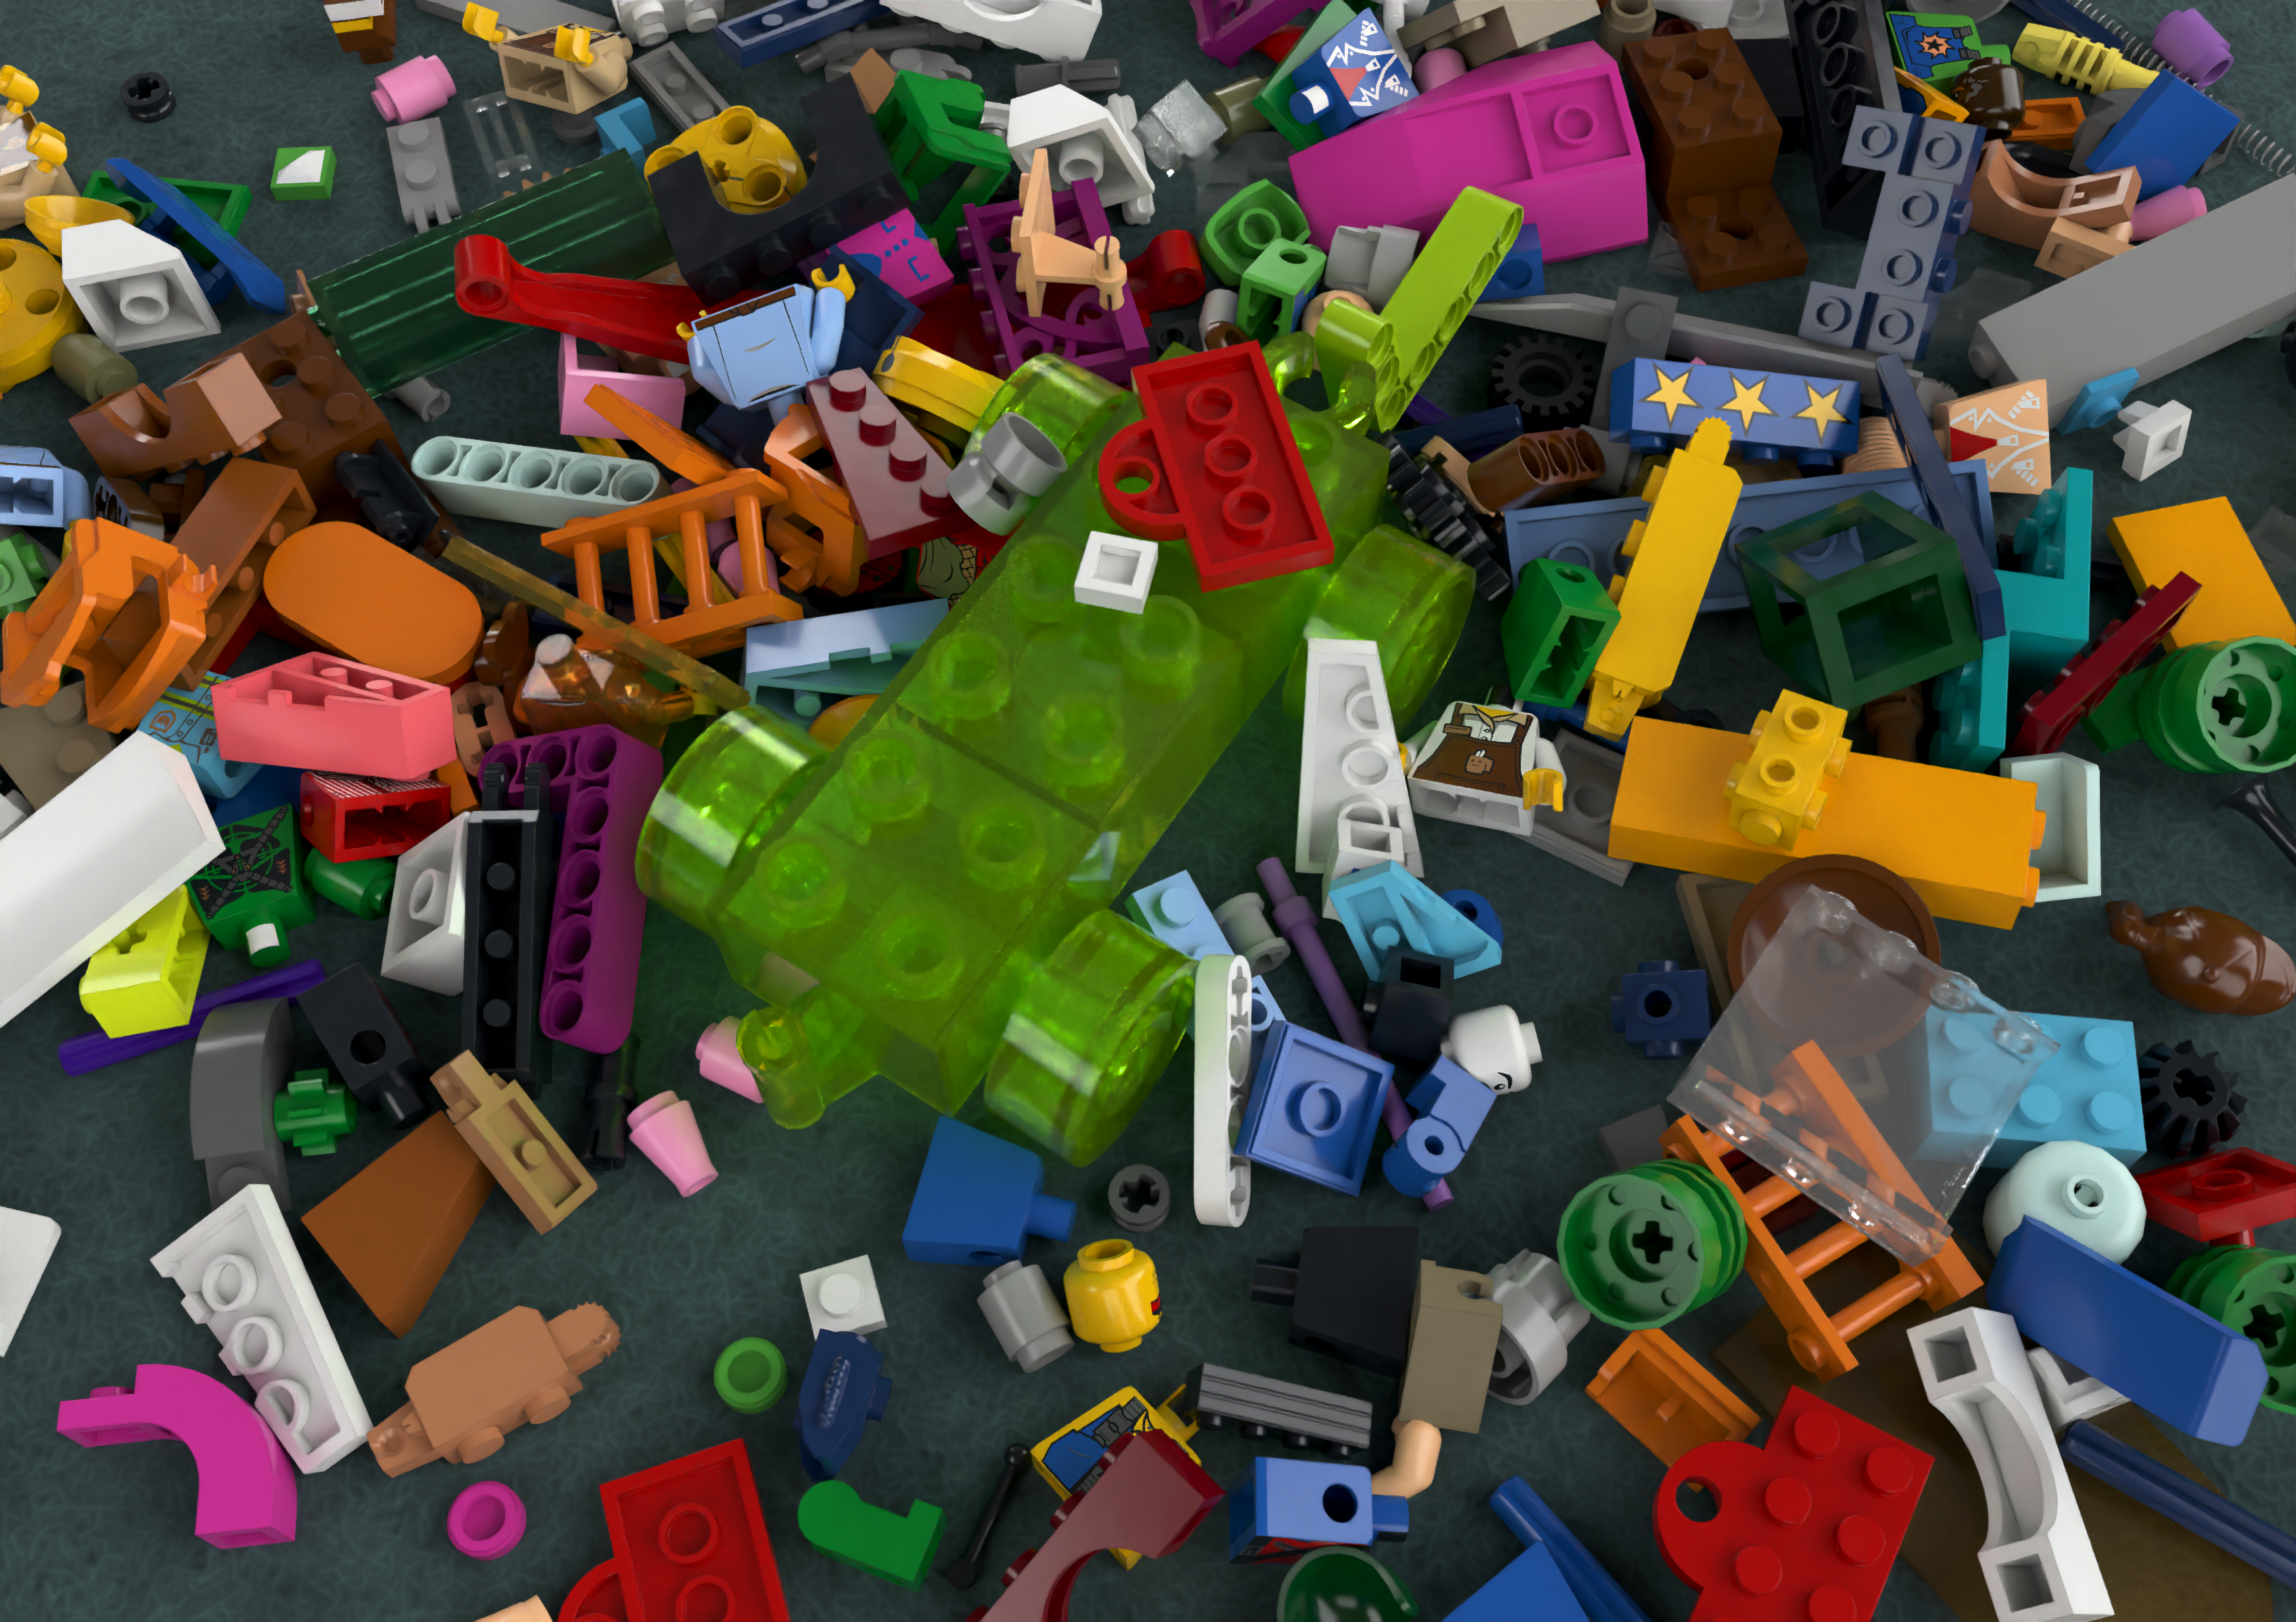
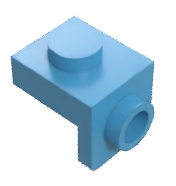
(627, 127)

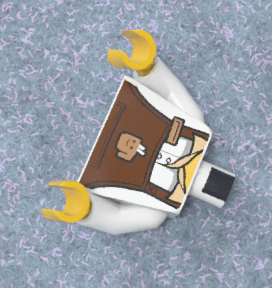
(1484, 765)

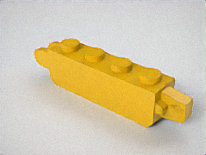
(1664, 578)

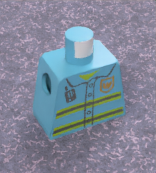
(188, 726)

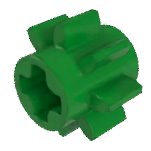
(315, 1112)

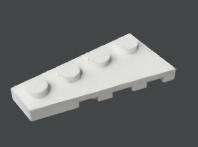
(1349, 753)
(270, 1325)

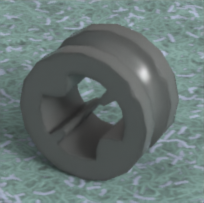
(1129, 1180)

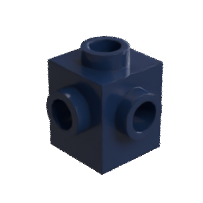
(1658, 984)

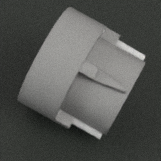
(1371, 261)
(1535, 1326)

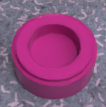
(486, 1520)

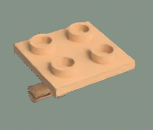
(1053, 258)

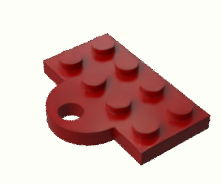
(1216, 470)
(1796, 1524)
(685, 1546)

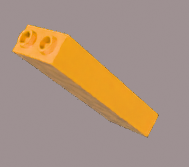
(1940, 829)

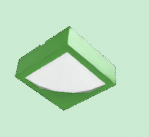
(303, 173)

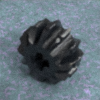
(2187, 1099)

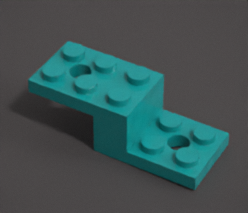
(2043, 622)

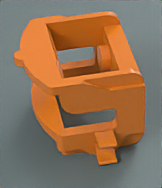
(817, 501)
(79, 606)

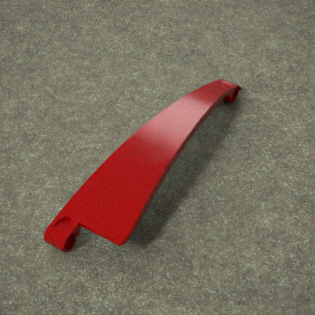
(646, 315)

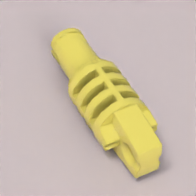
(2077, 58)

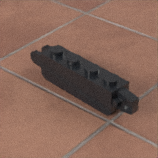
(508, 928)

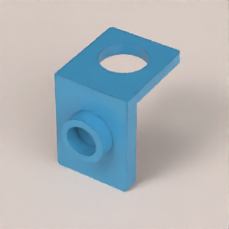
(2098, 401)

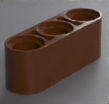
(1536, 469)

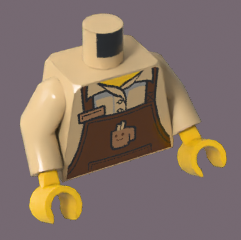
(557, 66)
(29, 151)

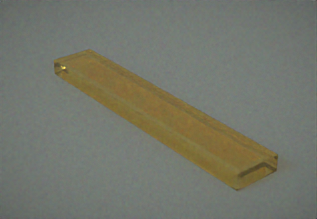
(598, 625)

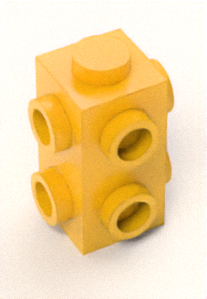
(1784, 775)

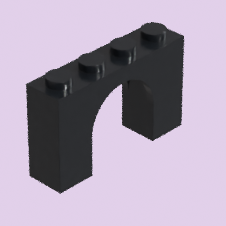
(847, 192)

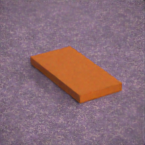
(662, 440)

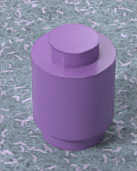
(2192, 47)

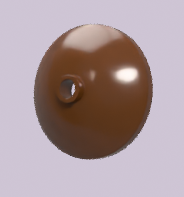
(1867, 885)

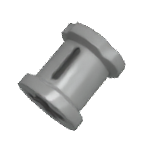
(1250, 934)

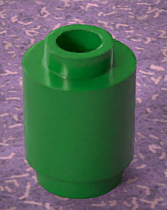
(357, 886)

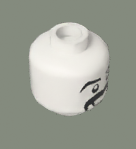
(1493, 1048)

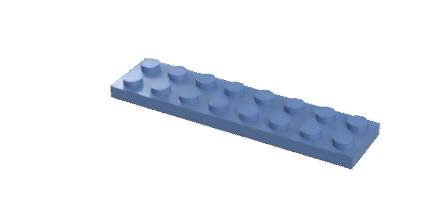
(1596, 530)

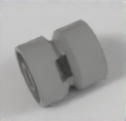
(998, 482)

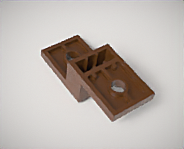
(1714, 158)
(321, 417)

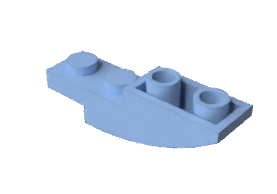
(1181, 917)

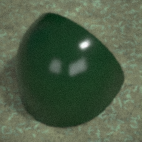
(1344, 1587)

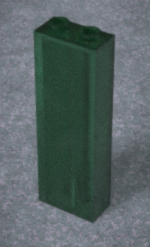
(399, 305)

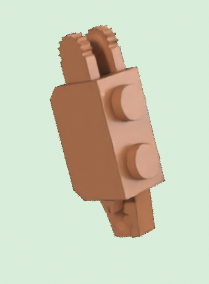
(492, 1384)

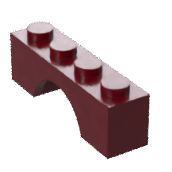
(1141, 1503)

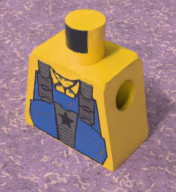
(1072, 1454)

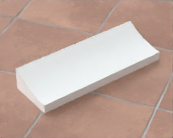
(97, 863)

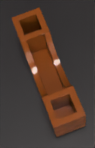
(204, 418)

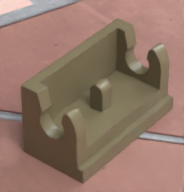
(1449, 1349)

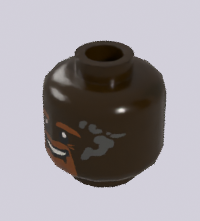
(1991, 95)

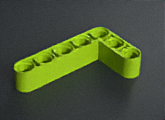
(1425, 307)

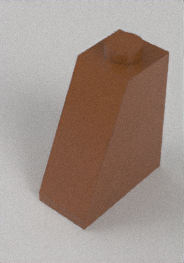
(404, 1220)

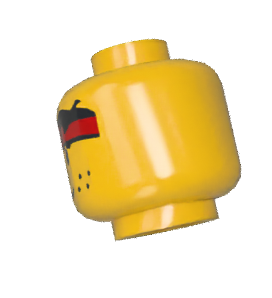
(1112, 1295)

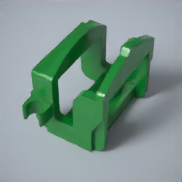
(947, 121)

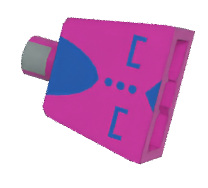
(901, 257)

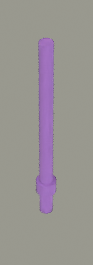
(1297, 922)

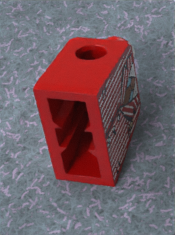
(357, 816)

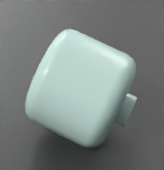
(2074, 1191)

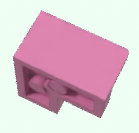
(579, 374)

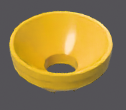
(51, 213)

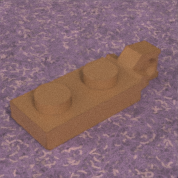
(514, 1141)

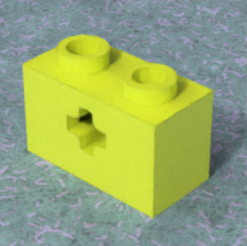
(149, 970)

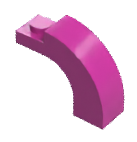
(242, 1465)

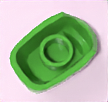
(1247, 227)

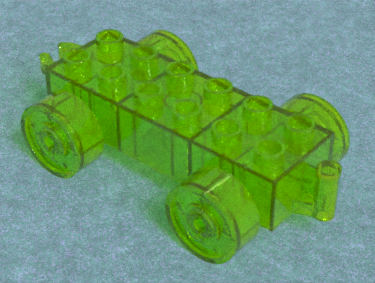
(955, 859)

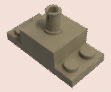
(1496, 27)

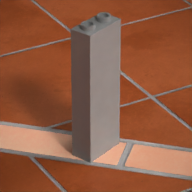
(2152, 303)

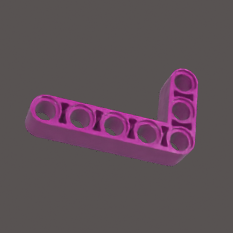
(598, 910)

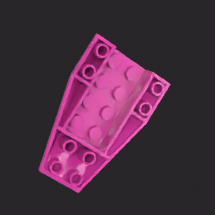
(1525, 128)

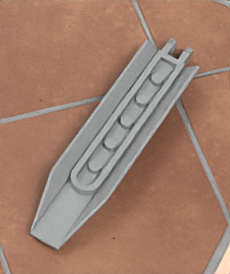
(1716, 343)

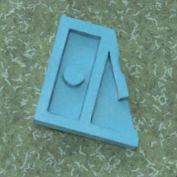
(1395, 909)

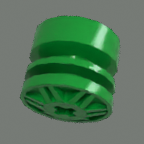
(2222, 706)
(1629, 1271)
(2254, 1296)

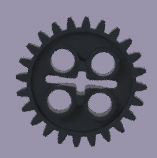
(1441, 515)

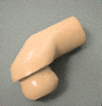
(1413, 1460)

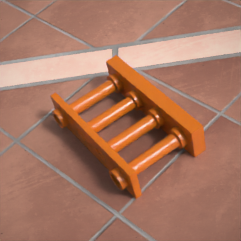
(704, 626)
(1812, 1336)

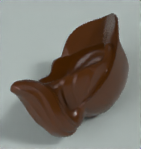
(2206, 959)

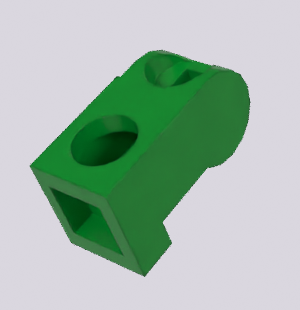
(872, 1537)

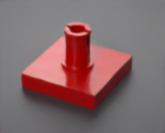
(2221, 1195)

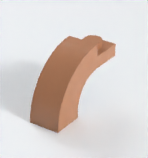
(2024, 205)

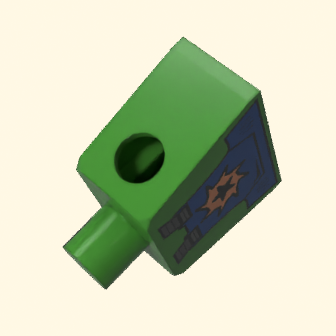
(1937, 46)
(1281, 283)

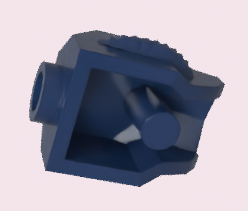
(837, 1401)

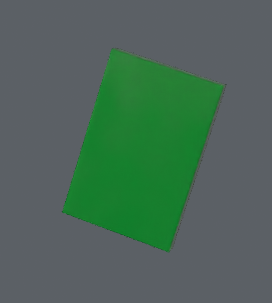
(1275, 94)
(220, 201)

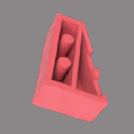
(335, 719)

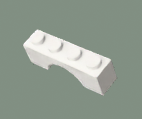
(1037, 26)
(2036, 1540)

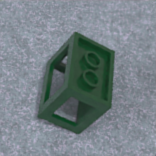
(1871, 625)

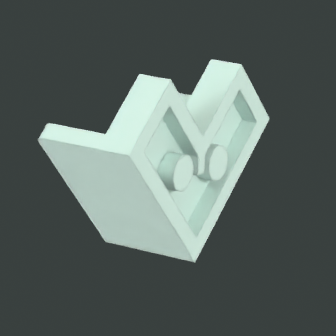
(2071, 838)

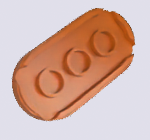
(374, 602)

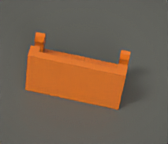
(1668, 1398)

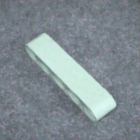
(532, 482)

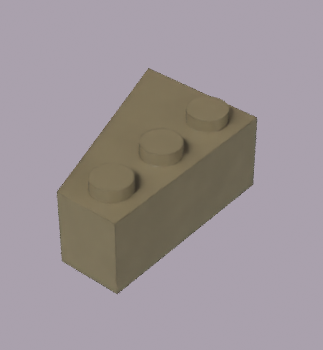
(52, 744)

